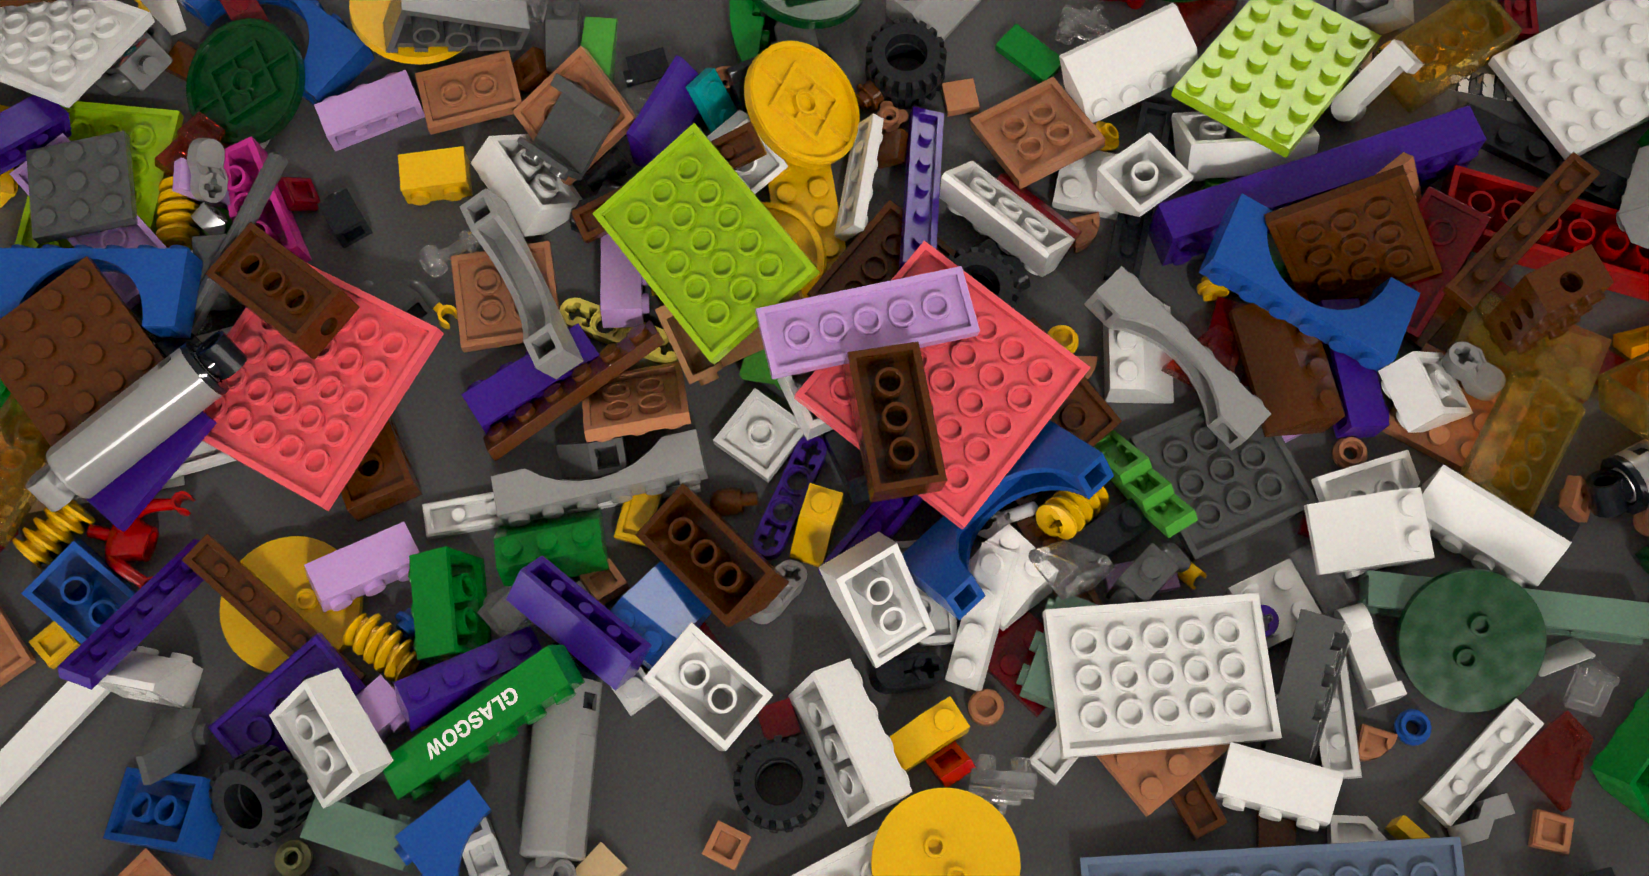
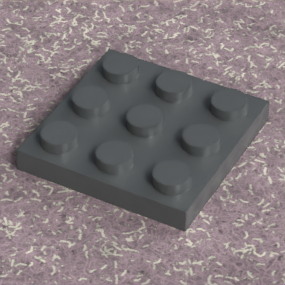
(81, 187)

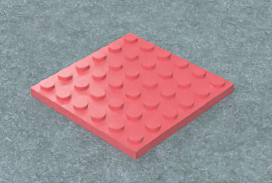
(984, 392)
(318, 418)

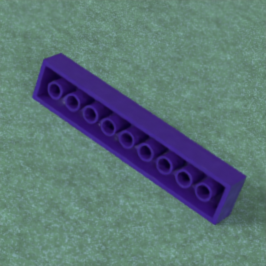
(1189, 223)

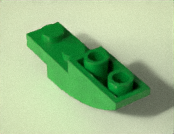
(747, 29)

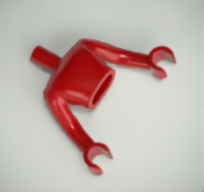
(138, 540)

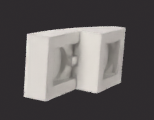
(483, 852)

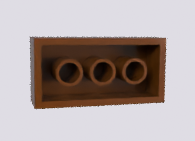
(894, 421)

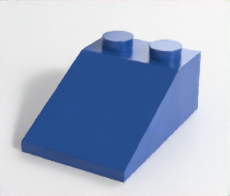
(79, 590)
(660, 610)
(166, 815)

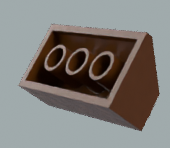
(1286, 373)
(711, 557)

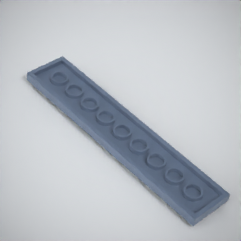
(1371, 858)

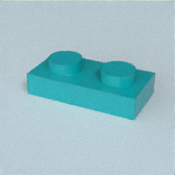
(711, 98)

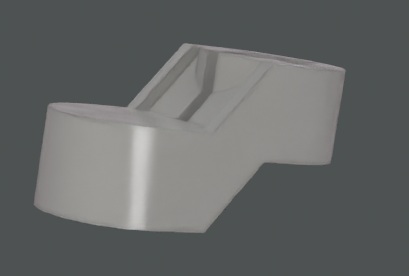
(207, 170)
(210, 219)
(1475, 373)
(797, 576)
(1482, 819)

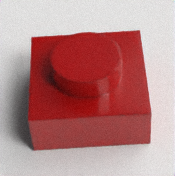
(950, 764)

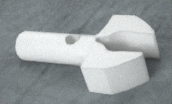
(1009, 516)

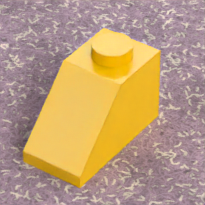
(816, 525)

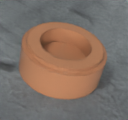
(985, 707)

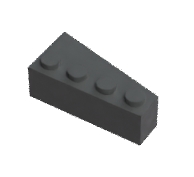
(456, 24)
(1309, 684)

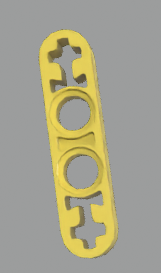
(615, 335)

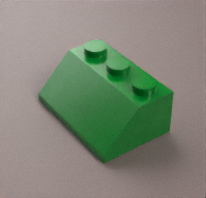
(569, 542)
(446, 598)
(1624, 762)

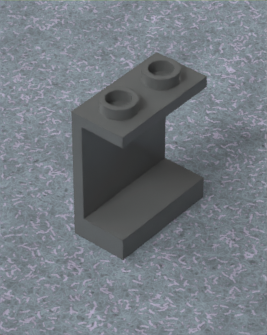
(571, 131)

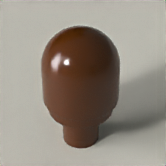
(732, 500)

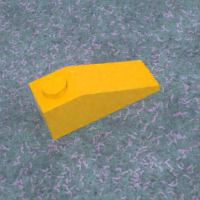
(929, 733)

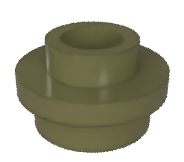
(304, 860)

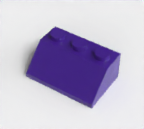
(665, 114)

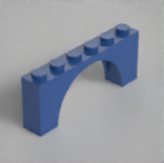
(333, 52)
(1243, 264)
(164, 277)
(1051, 462)
(440, 834)

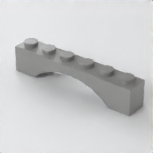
(542, 323)
(1227, 405)
(670, 462)

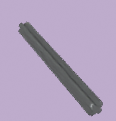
(249, 212)

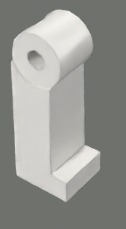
(1373, 79)
(1368, 659)

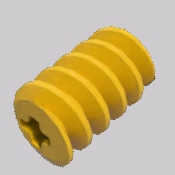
(174, 215)
(1069, 512)
(52, 531)
(380, 647)

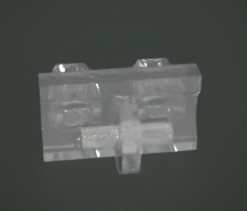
(1082, 24)
(1003, 786)

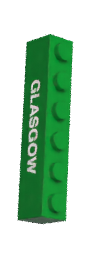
(482, 721)

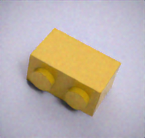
(435, 175)

